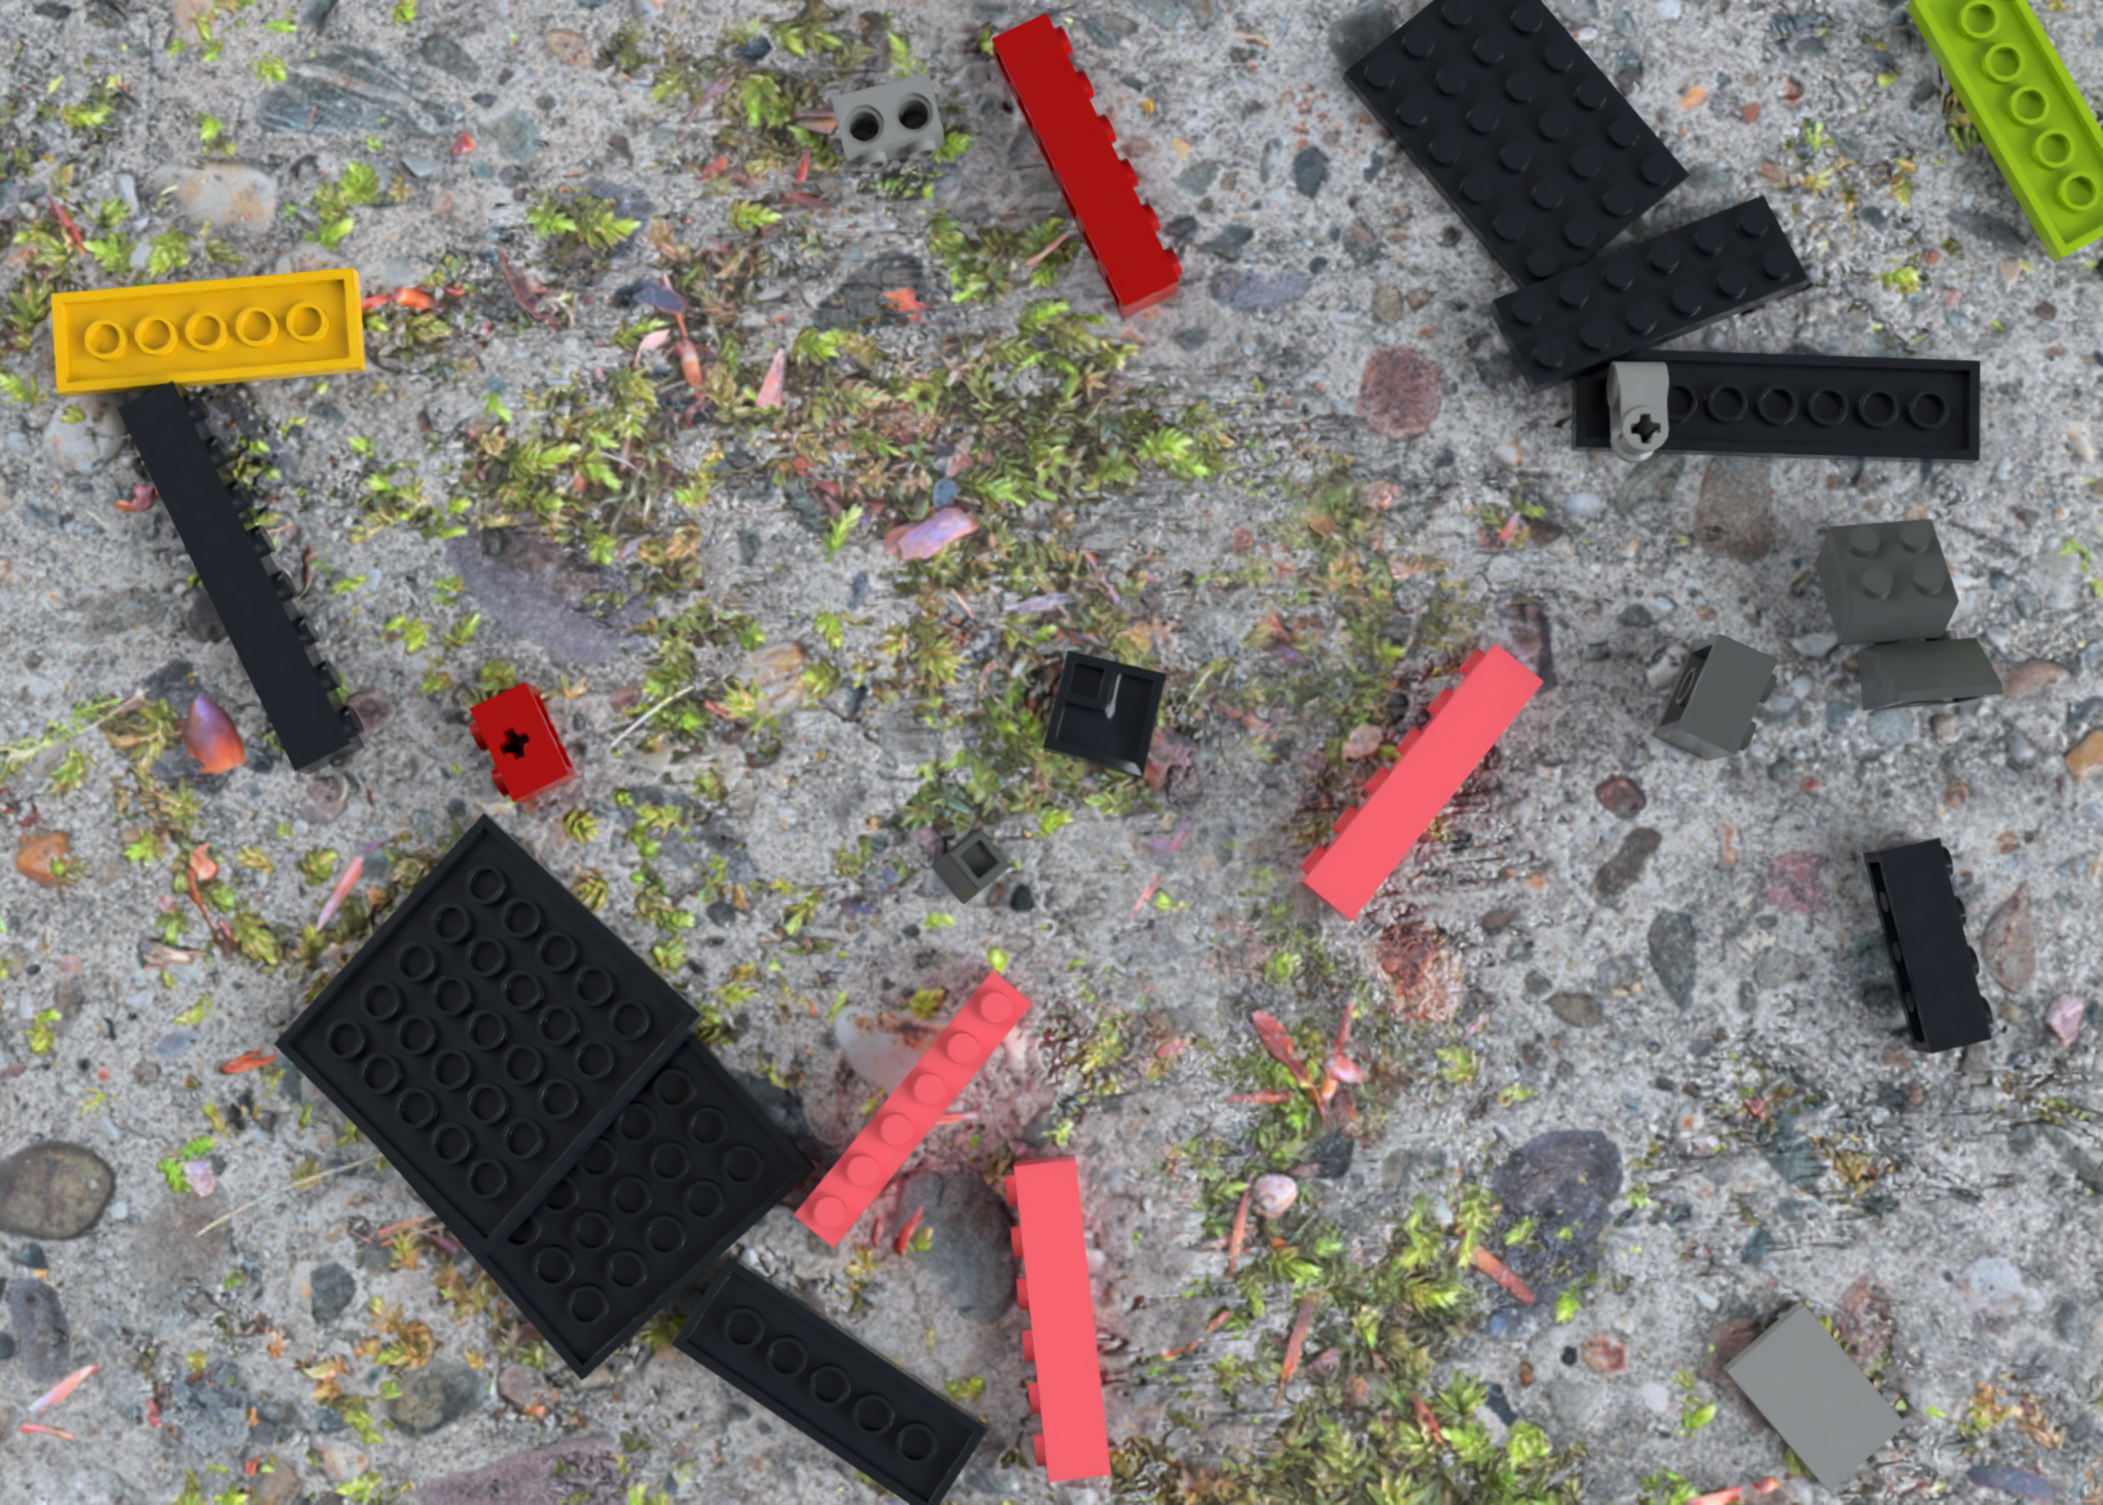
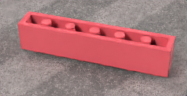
(1420, 780)
(913, 1108)
(1061, 1318)

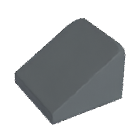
(971, 866)

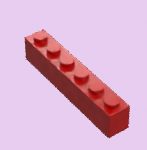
(1085, 165)

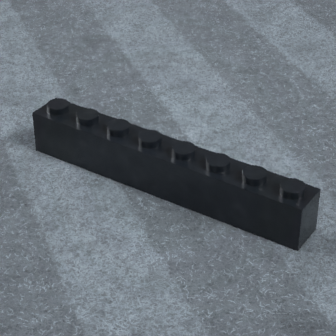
(242, 577)

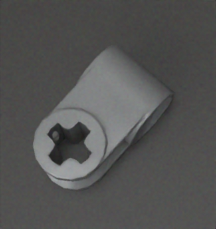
(1637, 399)

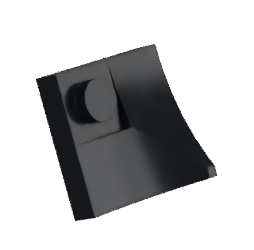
(1105, 713)

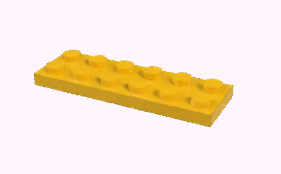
(208, 332)

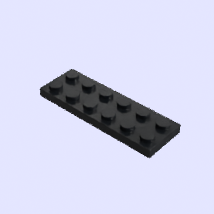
(1647, 294)
(830, 1384)

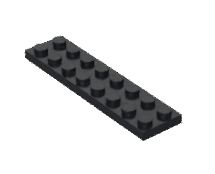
(1801, 407)

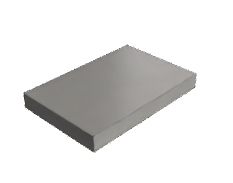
(1814, 1396)

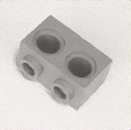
(885, 109)

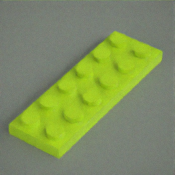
(2023, 112)

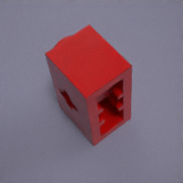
(545, 759)

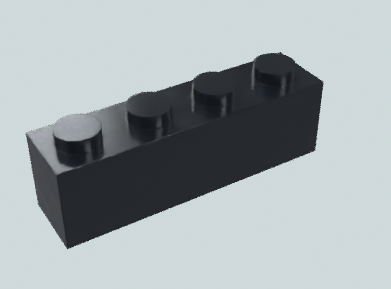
(1928, 945)

